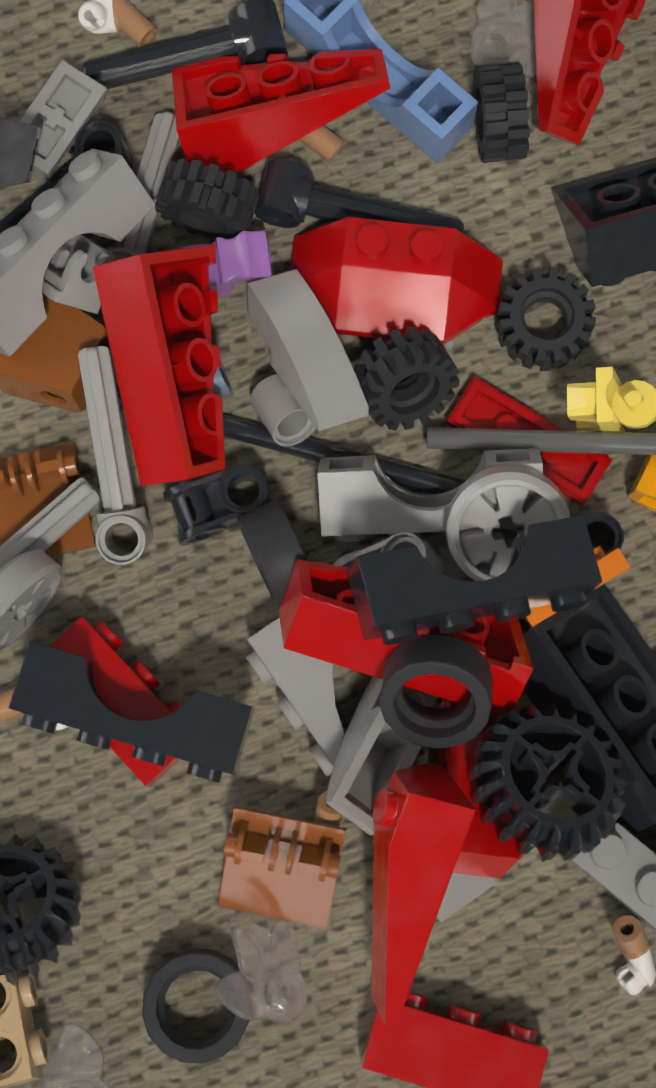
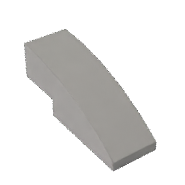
(306, 350)
(369, 757)

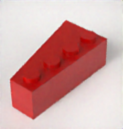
(165, 360)
(323, 623)

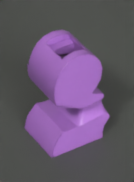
(239, 259)

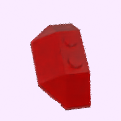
(398, 277)

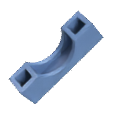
(421, 101)

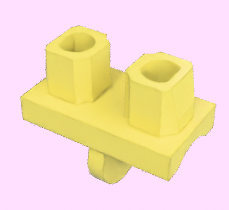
(609, 404)

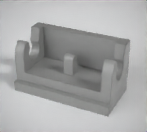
(60, 112)
(71, 275)

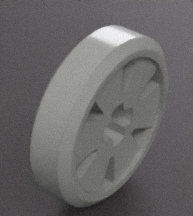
(487, 499)
(25, 592)

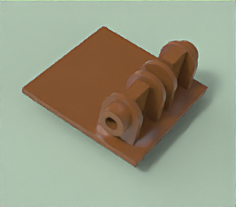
(31, 483)
(281, 866)

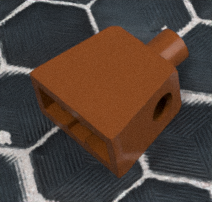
(48, 363)

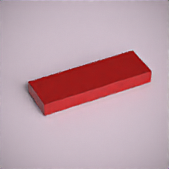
(490, 409)

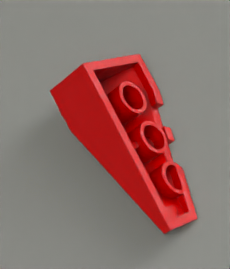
(571, 51)
(250, 111)
(416, 847)

